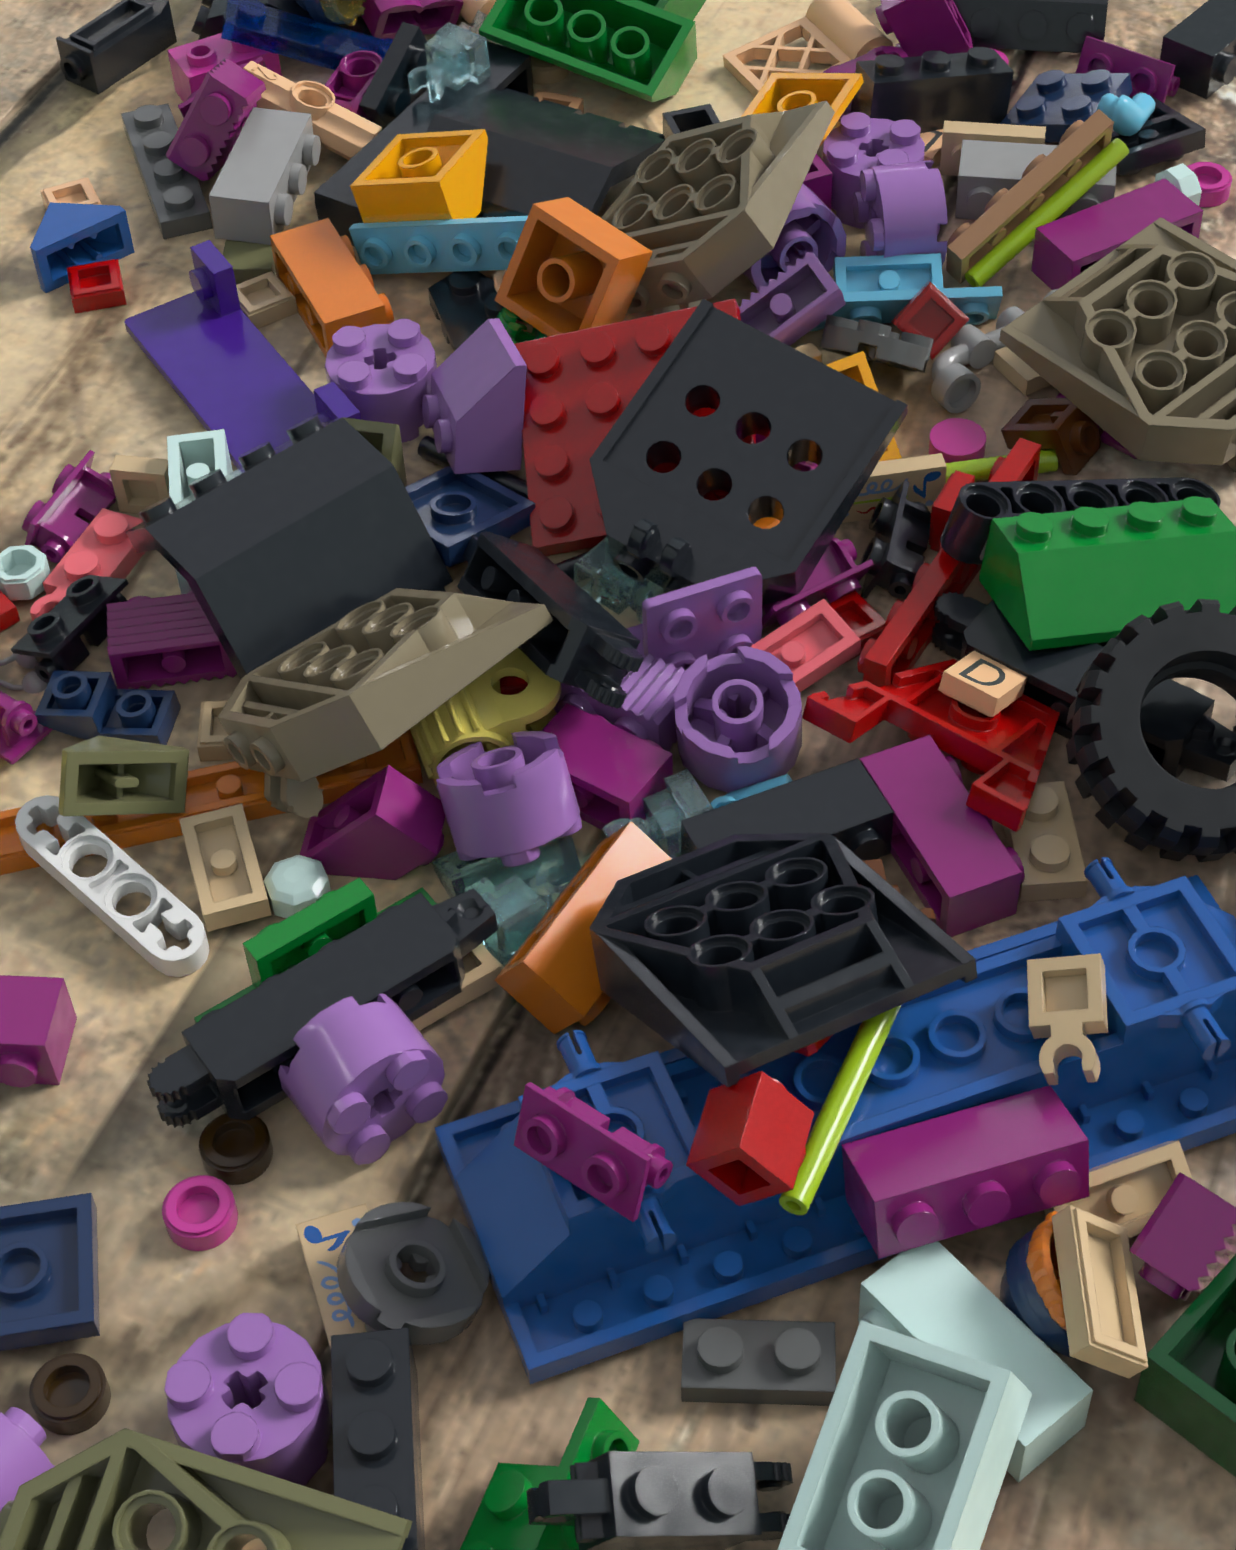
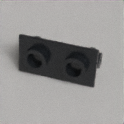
(898, 544)
(56, 634)

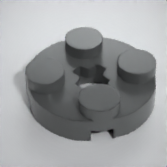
(878, 343)
(387, 1299)

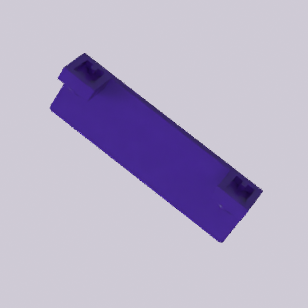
(226, 364)

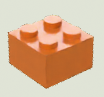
(571, 270)

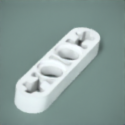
(116, 880)

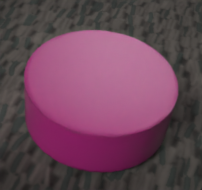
(1214, 183)
(957, 440)
(200, 1213)

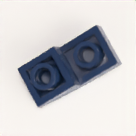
(91, 705)

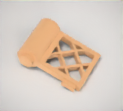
(833, 33)

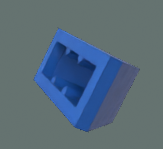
(78, 236)

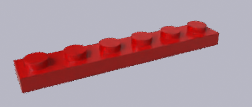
(912, 620)

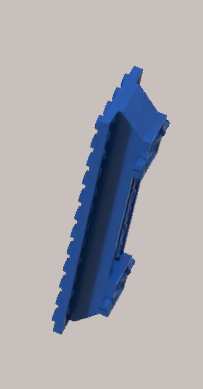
(595, 1284)

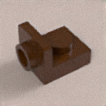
(1057, 426)

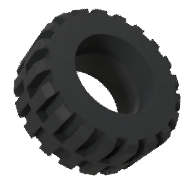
(1110, 740)

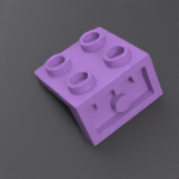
(702, 619)

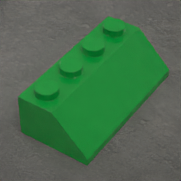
(604, 40)
(1096, 569)

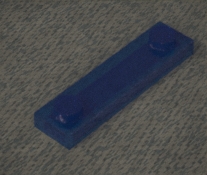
(294, 35)

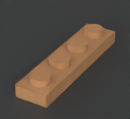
(1038, 182)

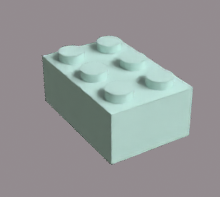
(908, 1449)

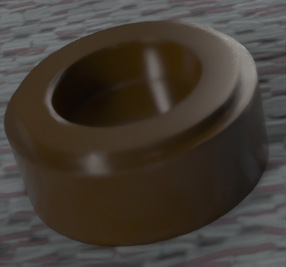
(235, 1149)
(70, 1394)

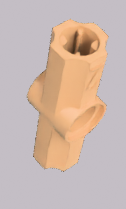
(335, 125)

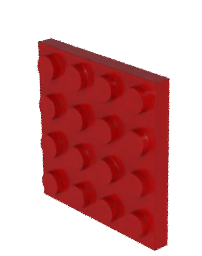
(572, 400)

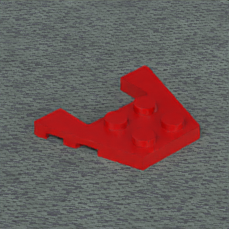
(1001, 747)

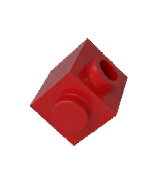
(751, 1139)

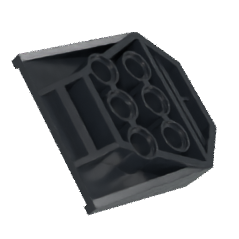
(757, 386)
(765, 948)

